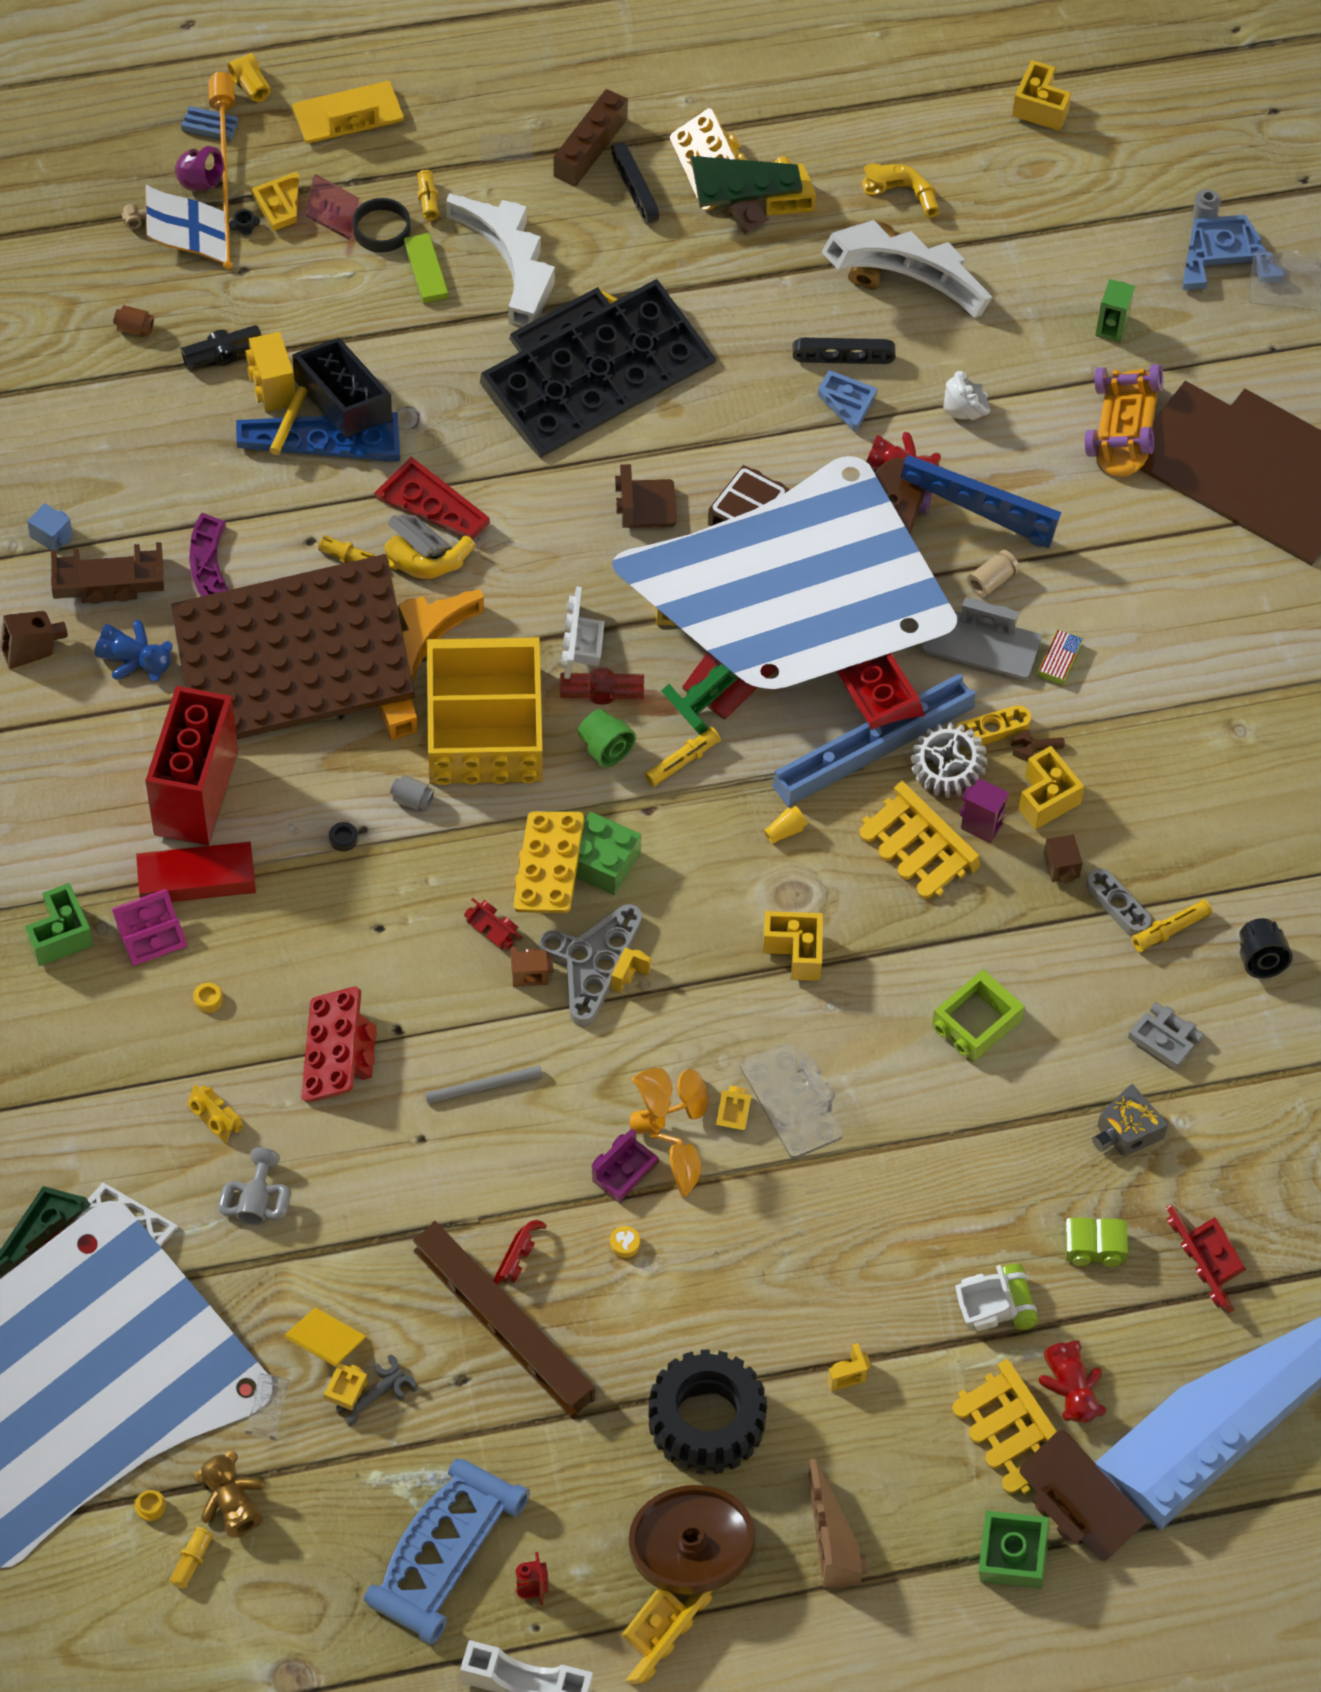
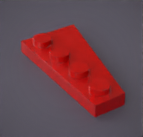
(429, 498)

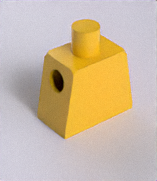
(793, 202)

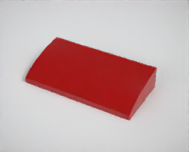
(198, 871)

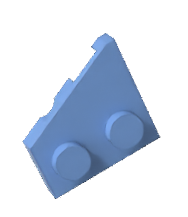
(847, 397)

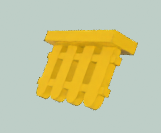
(923, 820)
(1003, 1418)

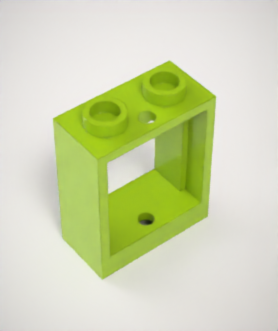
(997, 997)

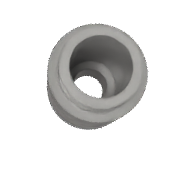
(1206, 204)
(412, 793)

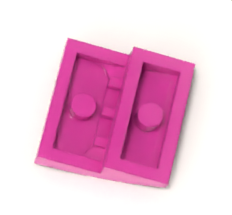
(149, 927)

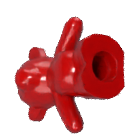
(884, 450)
(1071, 1382)

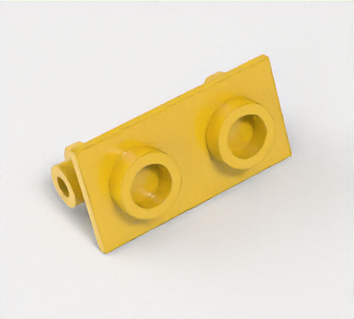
(207, 1105)

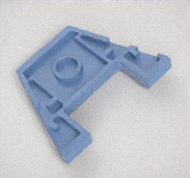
(1217, 243)

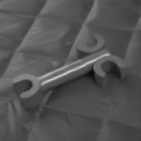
(391, 1378)

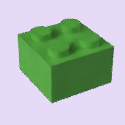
(606, 853)
(1014, 1549)

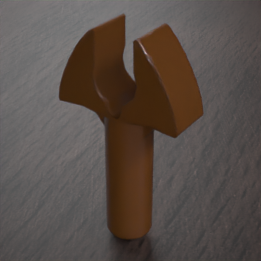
(1033, 745)

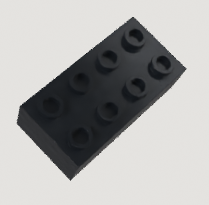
(342, 387)

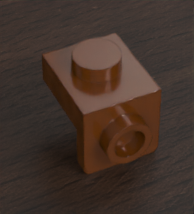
(747, 214)

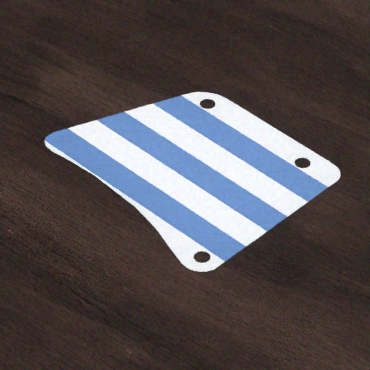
(797, 581)
(102, 1371)

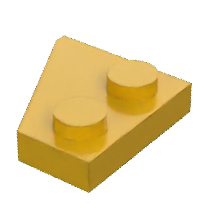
(278, 200)

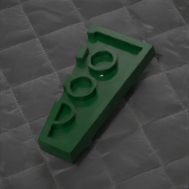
(737, 180)

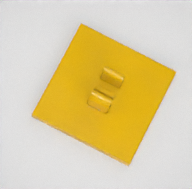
(325, 1336)

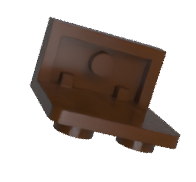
(645, 501)

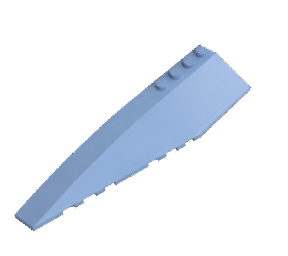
(1213, 1424)

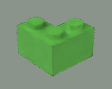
(63, 930)

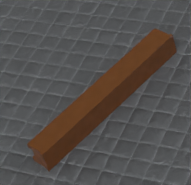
(504, 1320)

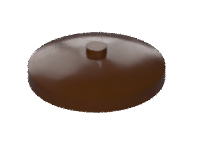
(692, 1539)

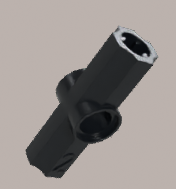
(219, 347)

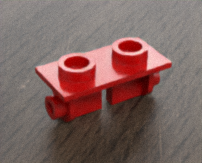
(502, 930)
(532, 1579)

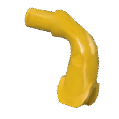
(891, 176)
(405, 558)

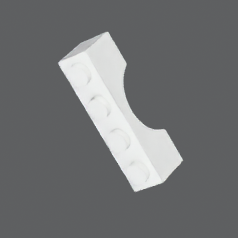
(497, 1672)

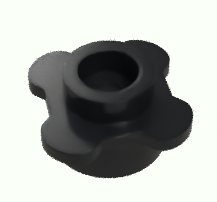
(244, 222)

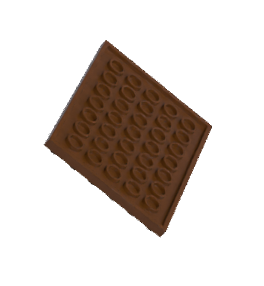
(298, 646)

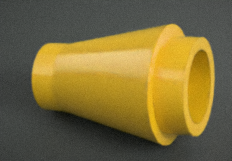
(786, 825)

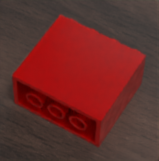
(192, 765)

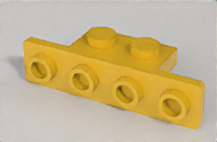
(658, 1627)

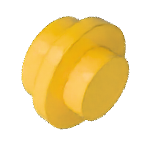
(150, 1505)

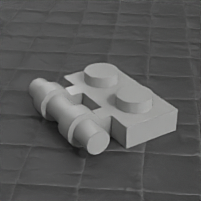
(1161, 1040)

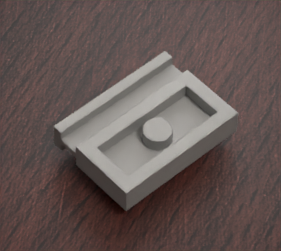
(419, 535)

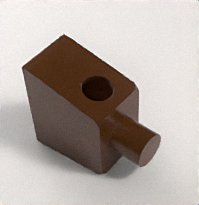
(29, 637)

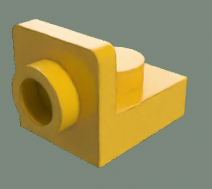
(629, 963)
(734, 1108)
(849, 1373)
(346, 1386)

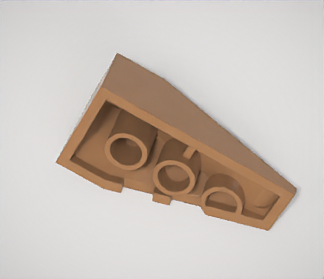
(837, 1546)

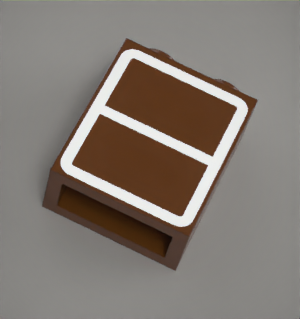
(743, 494)

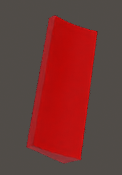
(881, 691)

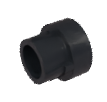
(1264, 949)

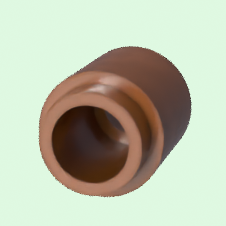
(133, 321)

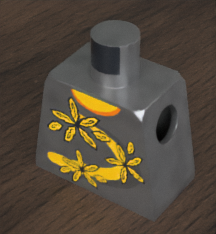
(1129, 1124)

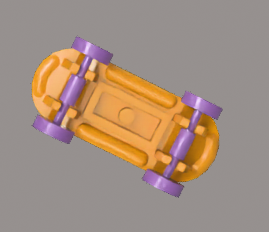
(1126, 419)

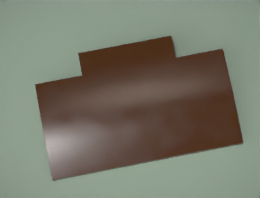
(1244, 465)

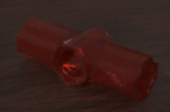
(602, 686)

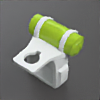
(997, 1299)

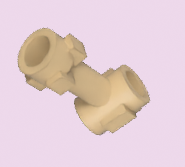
(132, 216)

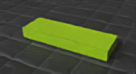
(425, 268)

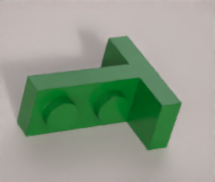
(701, 695)

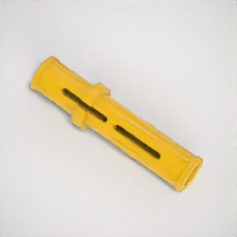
(705, 740)
(1162, 930)

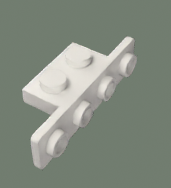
(583, 639)

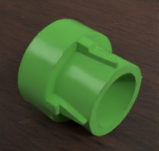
(607, 738)

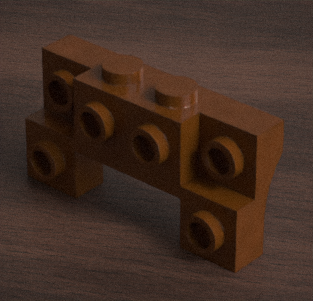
(107, 577)

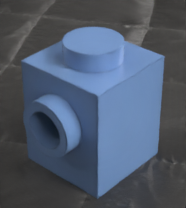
(50, 527)

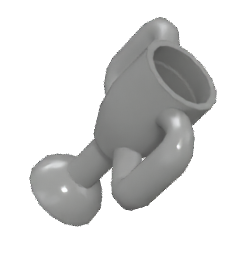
(254, 1199)

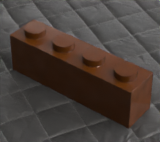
(590, 137)

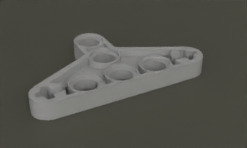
(586, 971)

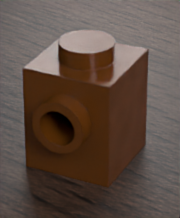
(1063, 858)

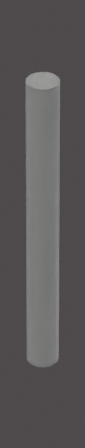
(483, 1084)

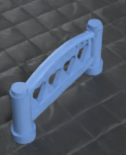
(420, 1607)

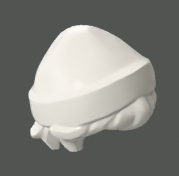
(964, 398)

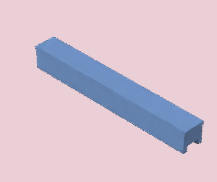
(865, 745)

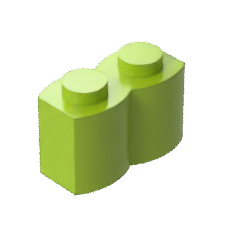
(1096, 1241)

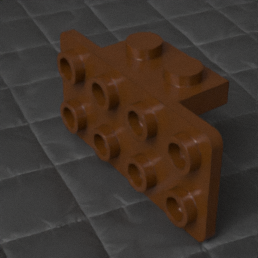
(1080, 1497)

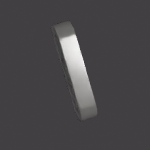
(1116, 890)

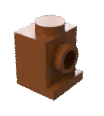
(530, 967)

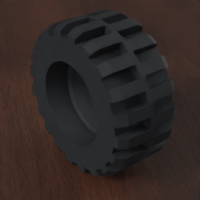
(707, 1448)

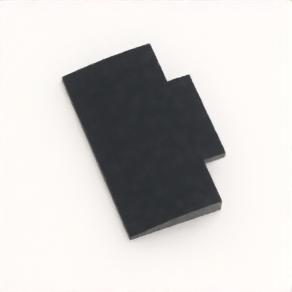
(593, 364)

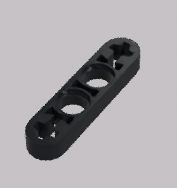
(634, 182)
(873, 350)

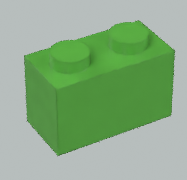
(1115, 310)

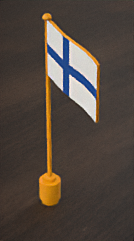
(187, 222)

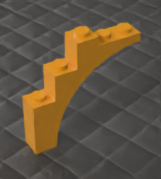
(420, 623)

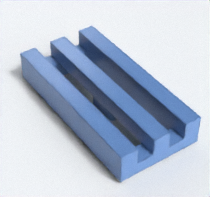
(211, 121)

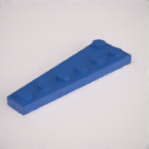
(320, 437)

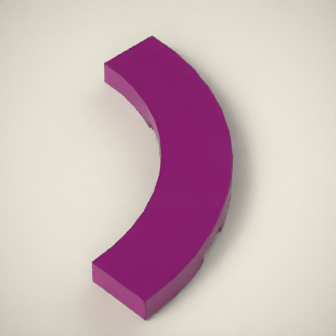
(204, 553)

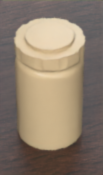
(993, 573)

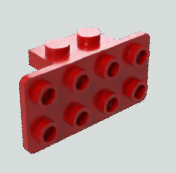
(337, 1045)

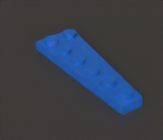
(1001, 507)

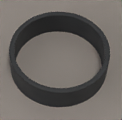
(381, 204)

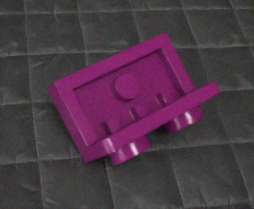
(623, 1166)

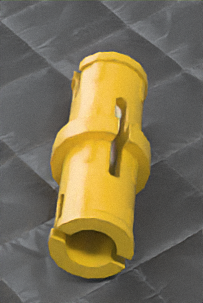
(430, 206)
(344, 551)

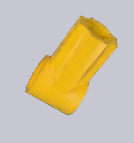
(247, 73)

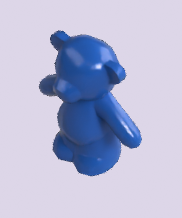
(135, 653)

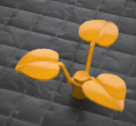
(656, 1090)

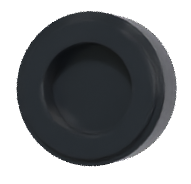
(343, 836)

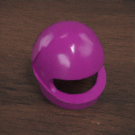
(191, 169)

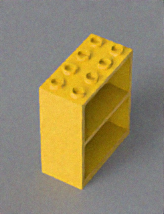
(484, 710)

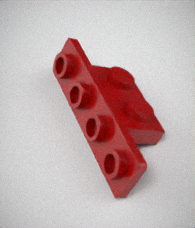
(1213, 1253)

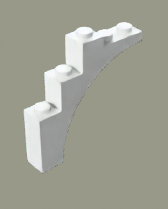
(520, 249)
(938, 266)

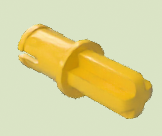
(191, 1557)

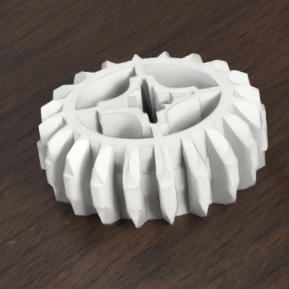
(929, 750)

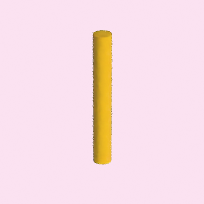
(288, 420)

